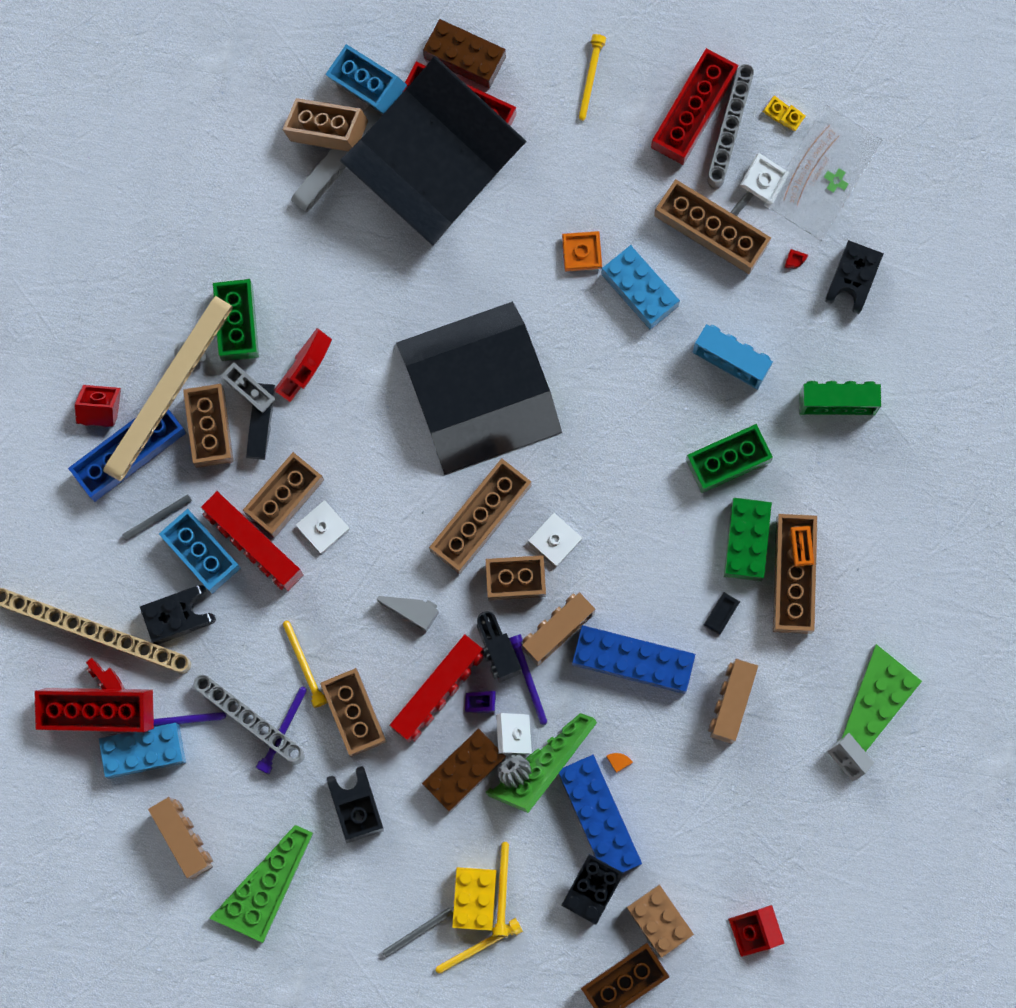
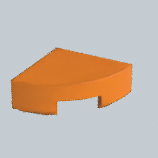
(619, 761)

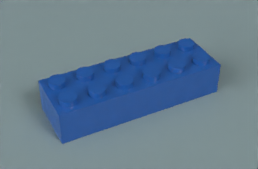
(90, 467)
(633, 659)
(599, 814)

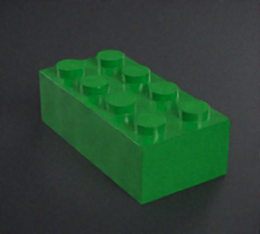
(238, 334)
(839, 398)
(729, 458)
(747, 539)

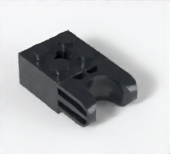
(853, 280)
(181, 614)
(497, 648)
(354, 801)

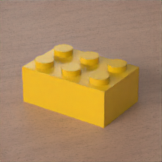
(474, 898)

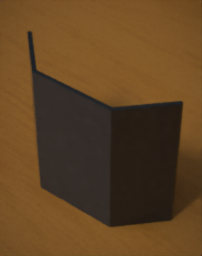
(433, 151)
(480, 387)

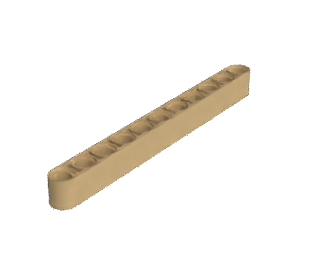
(167, 388)
(99, 635)

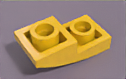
(784, 114)

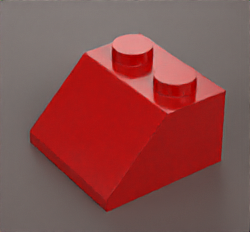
(97, 405)
(756, 931)

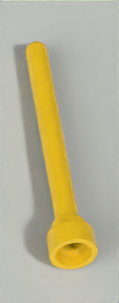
(597, 42)
(318, 698)
(513, 928)
(500, 929)

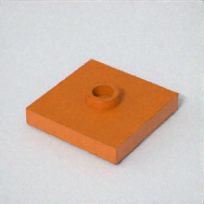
(582, 251)

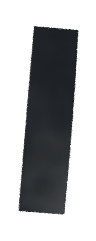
(260, 429)

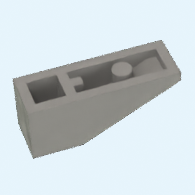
(247, 387)
(414, 610)

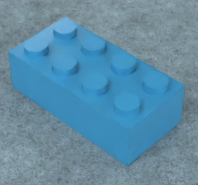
(366, 79)
(640, 287)
(732, 356)
(199, 551)
(142, 751)

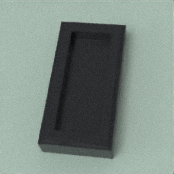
(721, 613)

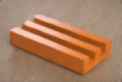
(803, 562)

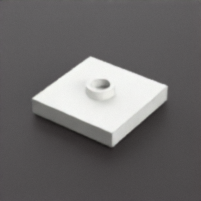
(762, 177)
(322, 527)
(555, 539)
(513, 733)

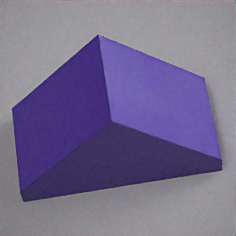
(480, 702)

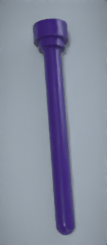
(516, 642)
(190, 718)
(265, 764)

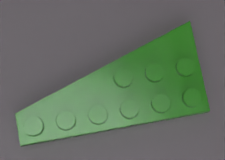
(880, 697)
(545, 765)
(260, 895)

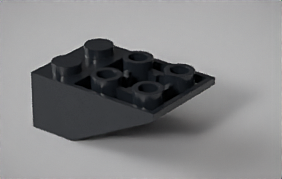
(592, 889)

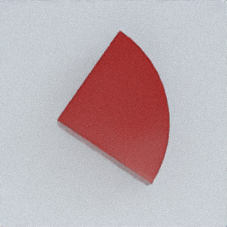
(795, 259)

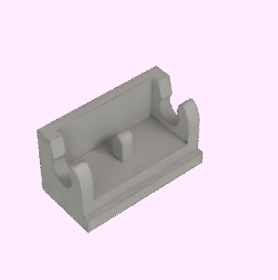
(851, 757)

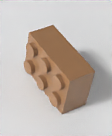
(515, 578)
(660, 921)

